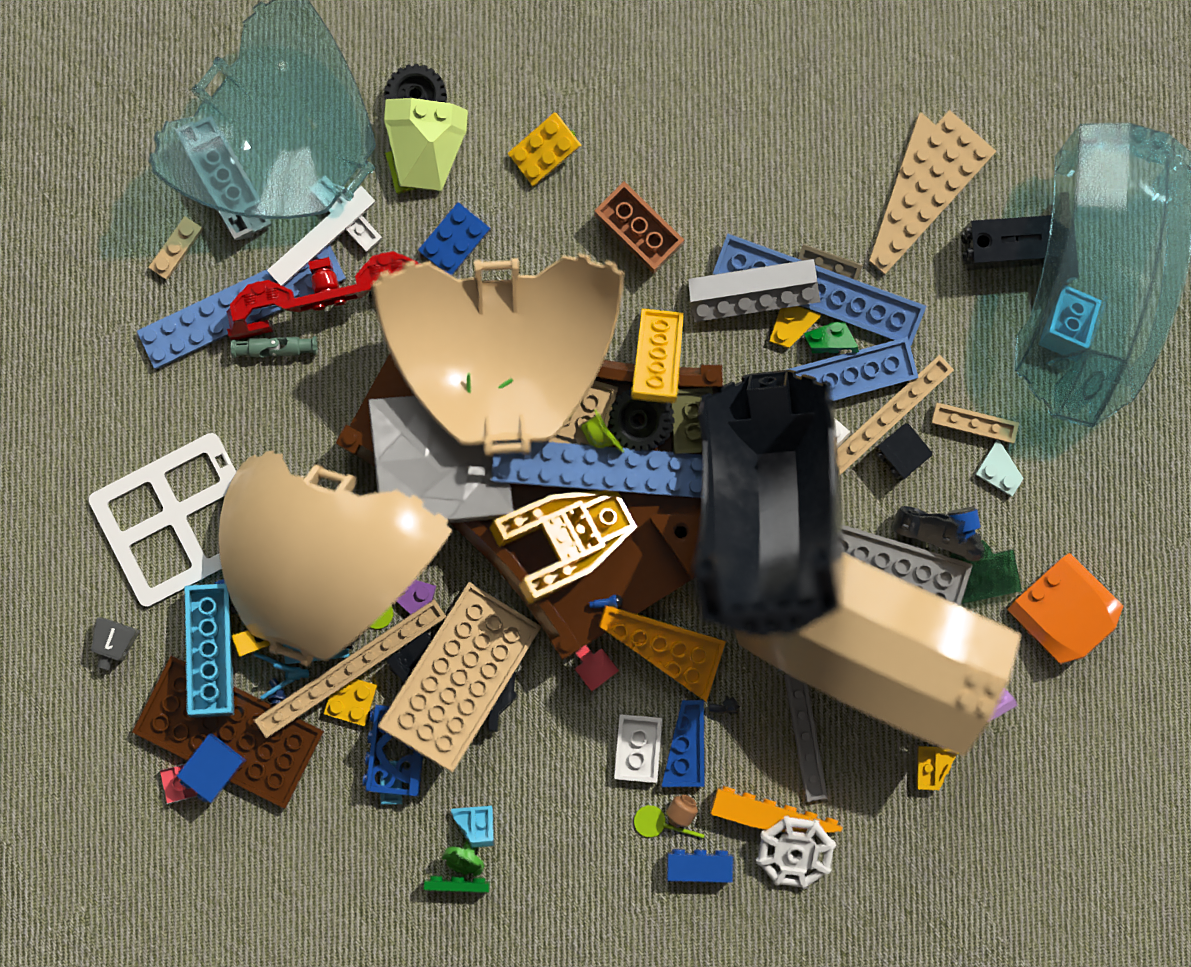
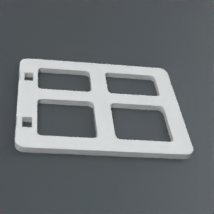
(173, 514)

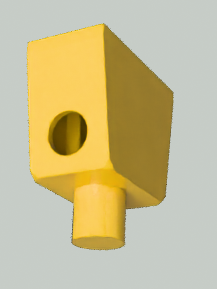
(246, 644)

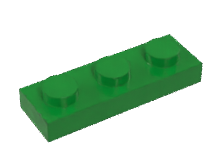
(457, 883)

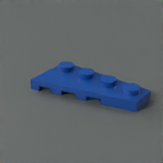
(686, 753)

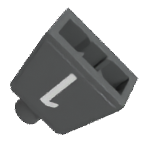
(112, 641)

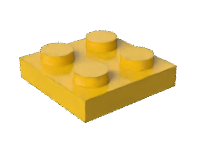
(352, 702)

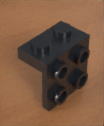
(903, 452)
(406, 660)

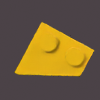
(933, 766)

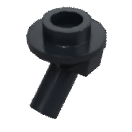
(729, 706)

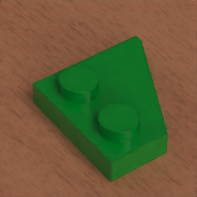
(831, 338)

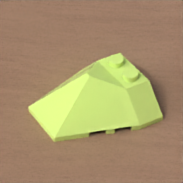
(424, 140)

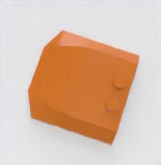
(1067, 611)

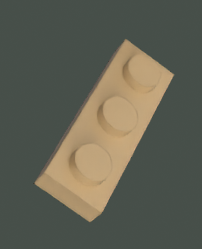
(176, 248)

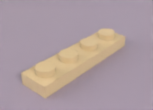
(974, 423)

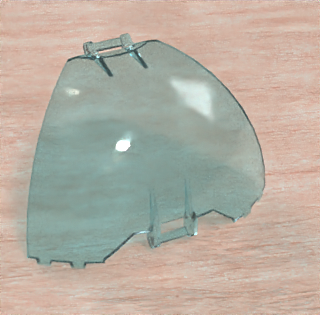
(278, 127)

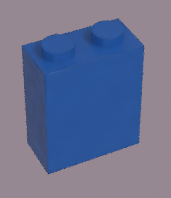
(210, 768)

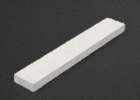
(321, 236)

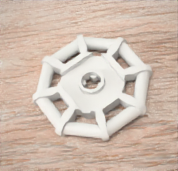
(795, 841)

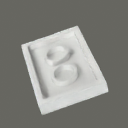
(638, 748)

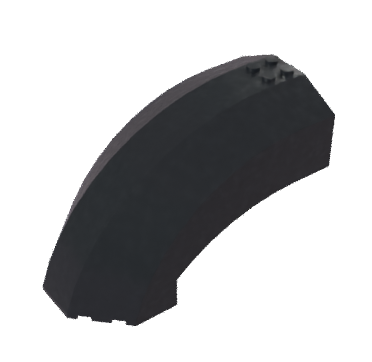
(769, 505)

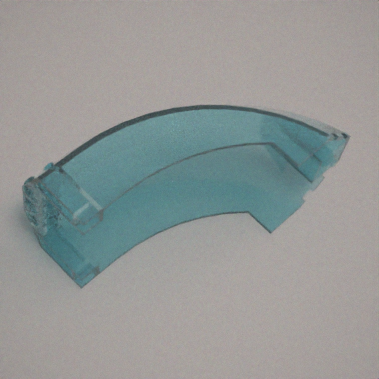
(1108, 270)

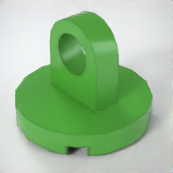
(463, 860)

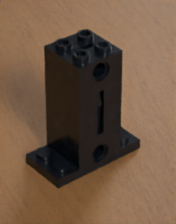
(1006, 242)

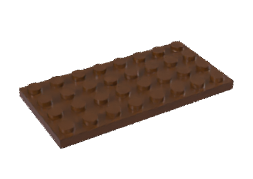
(271, 764)

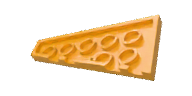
(678, 652)

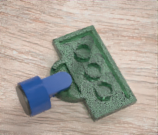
(993, 574)

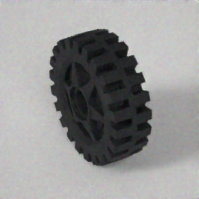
(416, 79)
(629, 429)

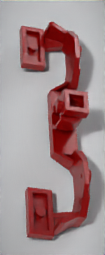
(324, 285)

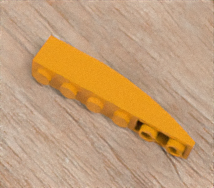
(760, 814)

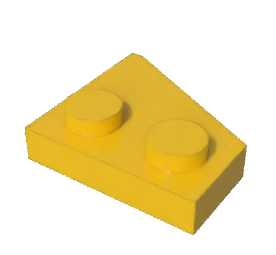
(791, 325)

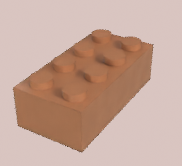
(638, 227)

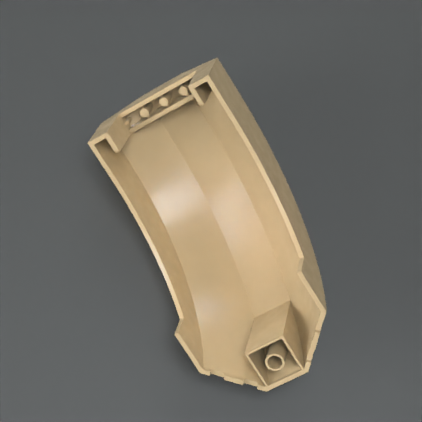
(901, 657)

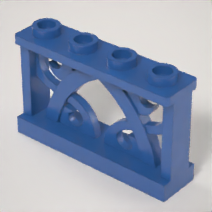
(410, 776)

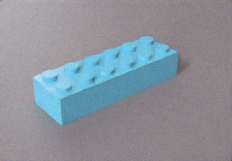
(209, 651)

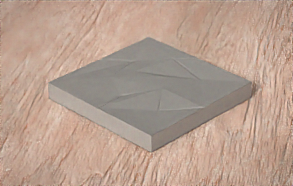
(427, 462)

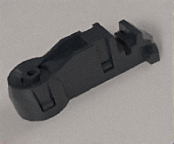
(939, 531)

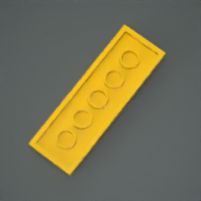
(658, 356)

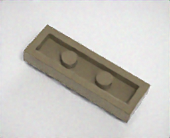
(830, 261)

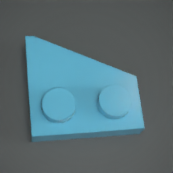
(475, 824)

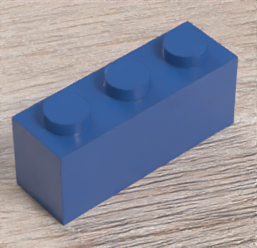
(699, 866)

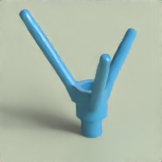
(291, 673)

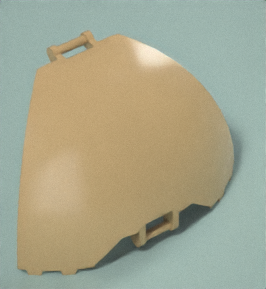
(535, 329)
(318, 561)

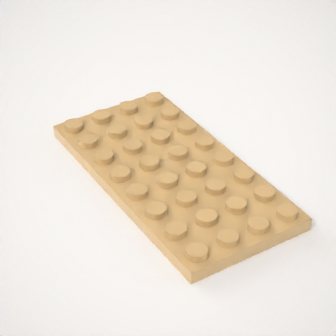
(459, 677)

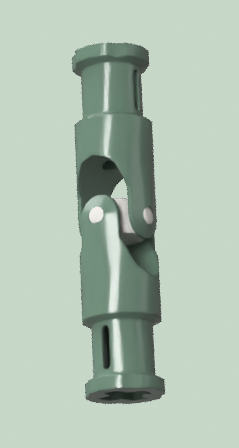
(270, 347)

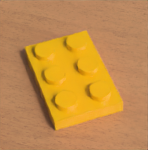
(544, 149)

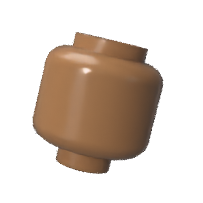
(682, 811)

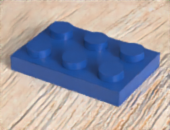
(454, 239)

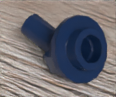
(279, 694)

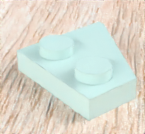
(1000, 470)

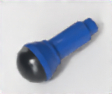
(614, 601)

